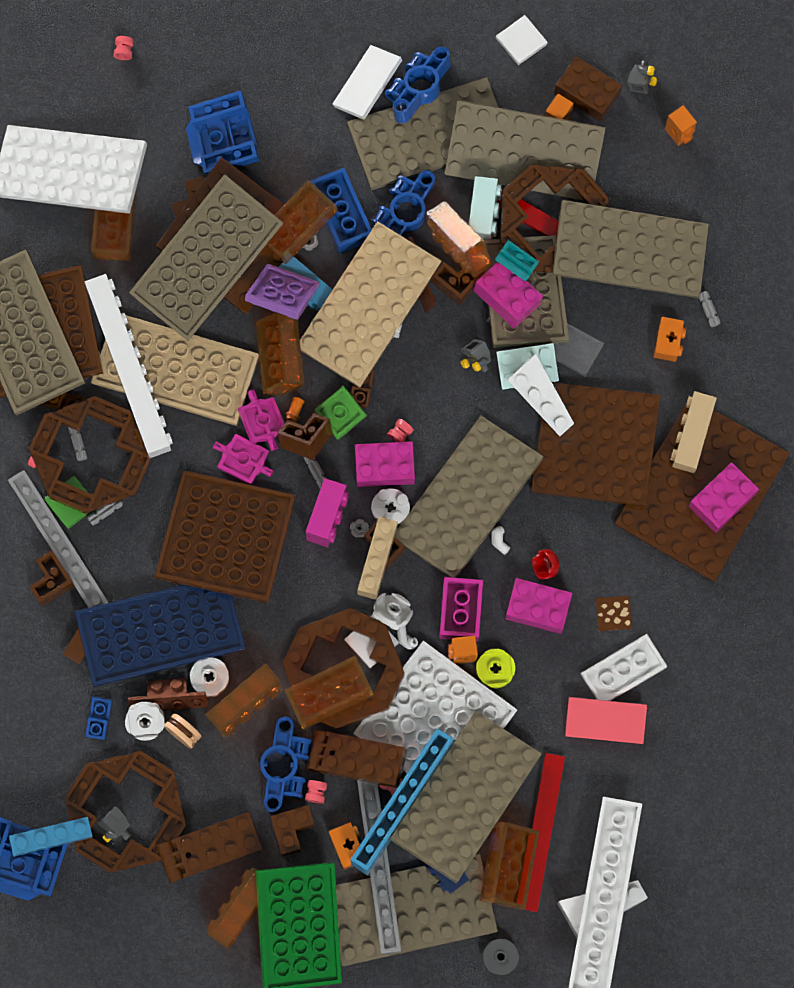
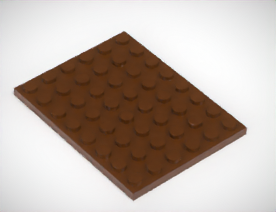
(668, 520)

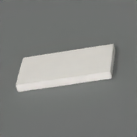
(367, 82)
(624, 669)

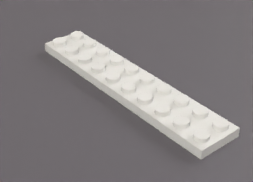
(605, 894)

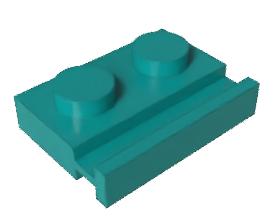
(516, 260)

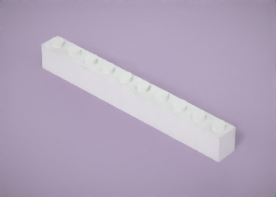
(128, 366)

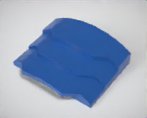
(222, 130)
(29, 873)

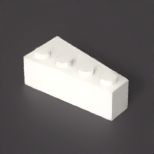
(540, 393)
(573, 907)

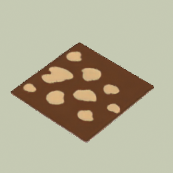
(613, 613)

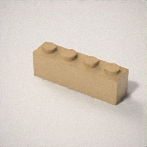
(694, 432)
(377, 557)

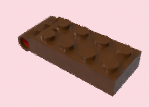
(357, 759)
(209, 847)

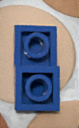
(98, 718)

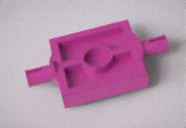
(261, 420)
(243, 459)

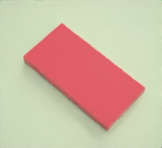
(606, 720)

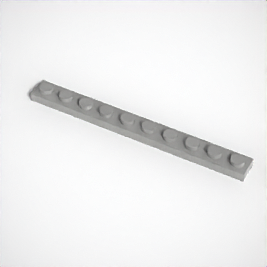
(57, 540)
(380, 874)

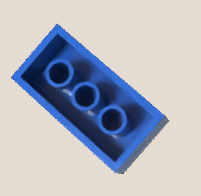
(349, 224)

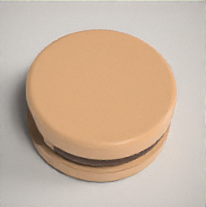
(182, 731)

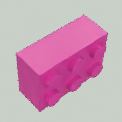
(508, 294)
(384, 464)
(723, 497)
(327, 513)
(538, 606)
(461, 608)

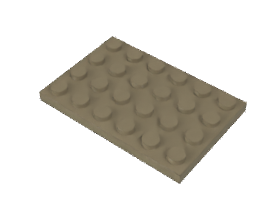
(548, 321)

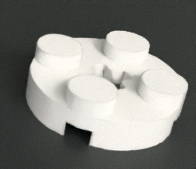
(389, 496)
(384, 606)
(203, 667)
(145, 710)

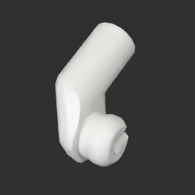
(497, 540)
(405, 640)

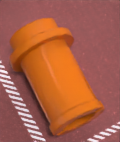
(294, 410)

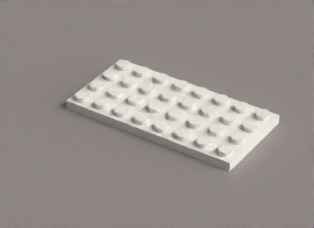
(70, 168)

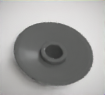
(504, 947)

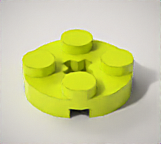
(502, 660)

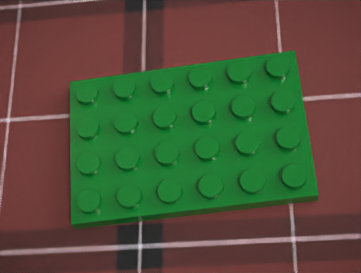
(298, 926)

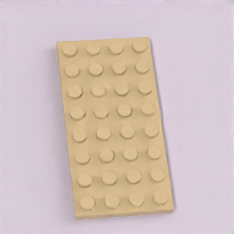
(368, 304)
(186, 374)

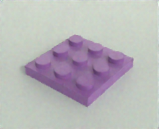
(282, 291)

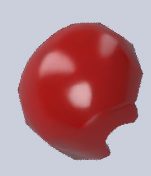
(545, 564)

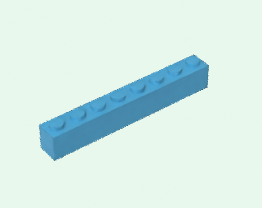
(401, 802)

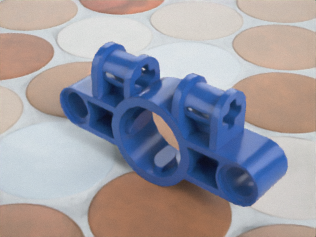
(407, 99)
(406, 191)
(279, 787)

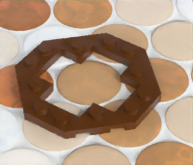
(555, 179)
(105, 492)
(382, 653)
(116, 770)

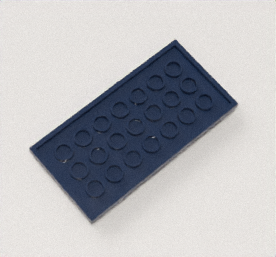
(157, 632)

